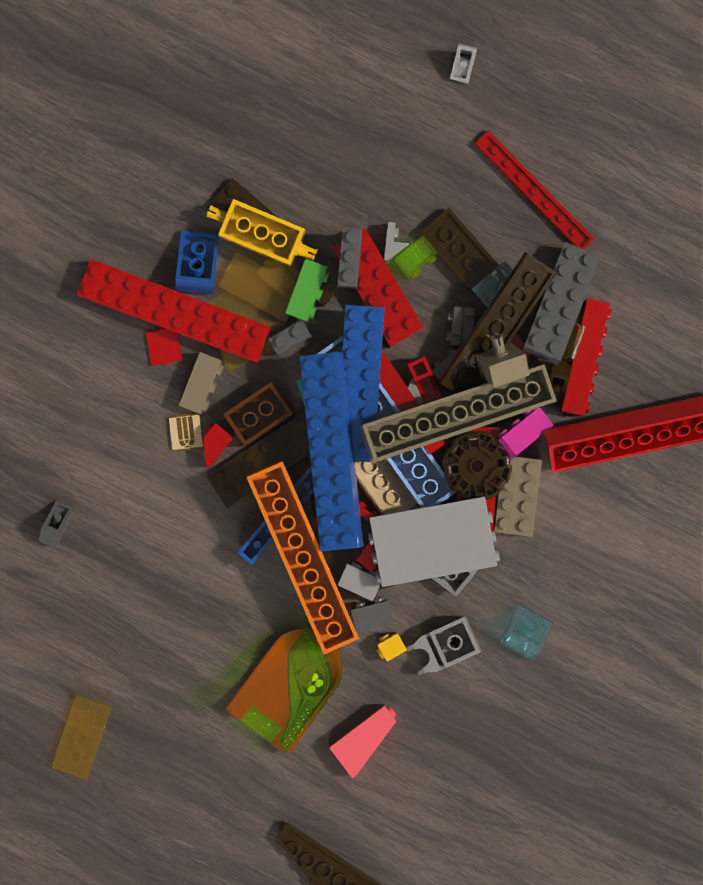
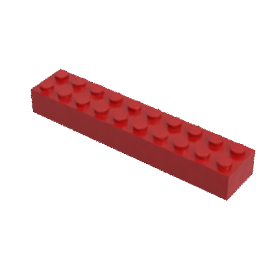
(174, 311)
(625, 434)

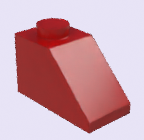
(215, 442)

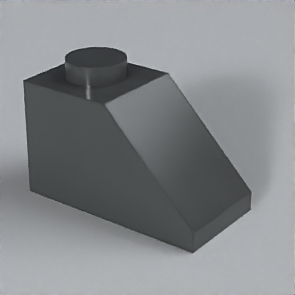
(55, 524)

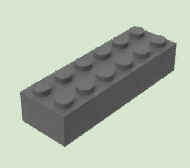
(561, 304)

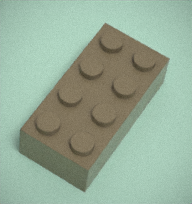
(518, 498)

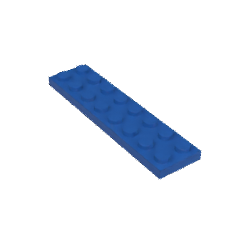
(362, 368)

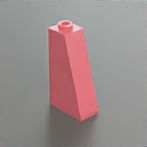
(361, 741)

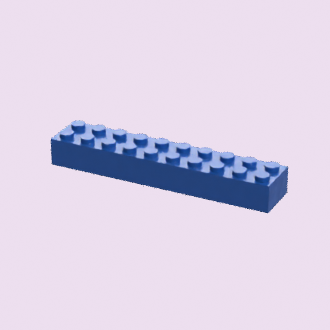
(331, 451)

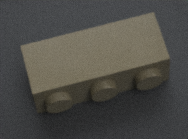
(201, 383)

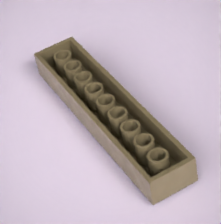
(455, 415)

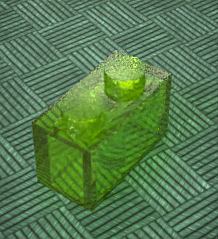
(415, 257)

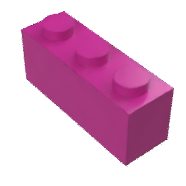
(523, 432)

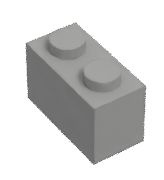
(359, 581)

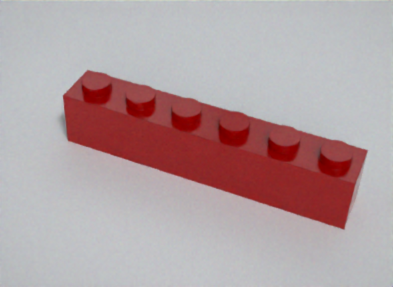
(584, 363)

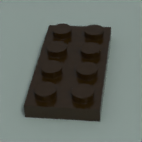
(459, 249)

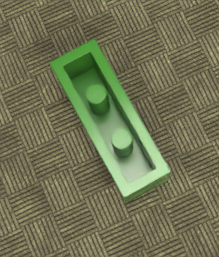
(307, 290)

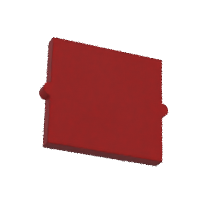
(164, 347)

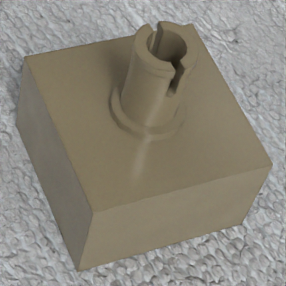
(502, 362)

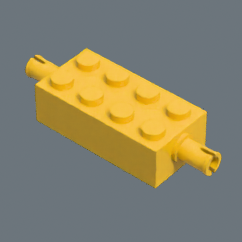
(262, 233)

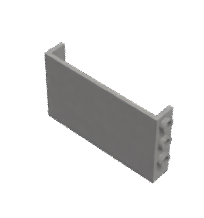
(433, 541)

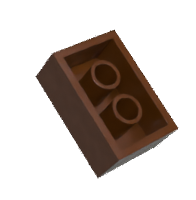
(258, 414)

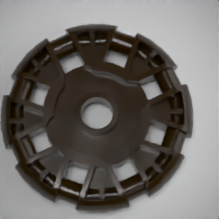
(465, 466)

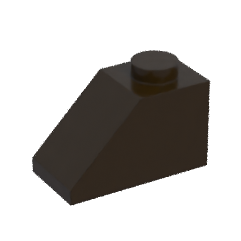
(559, 379)

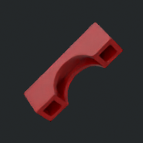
(424, 380)

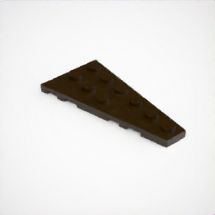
(319, 862)

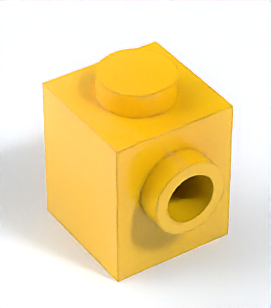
(390, 646)

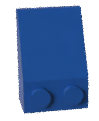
(197, 262)

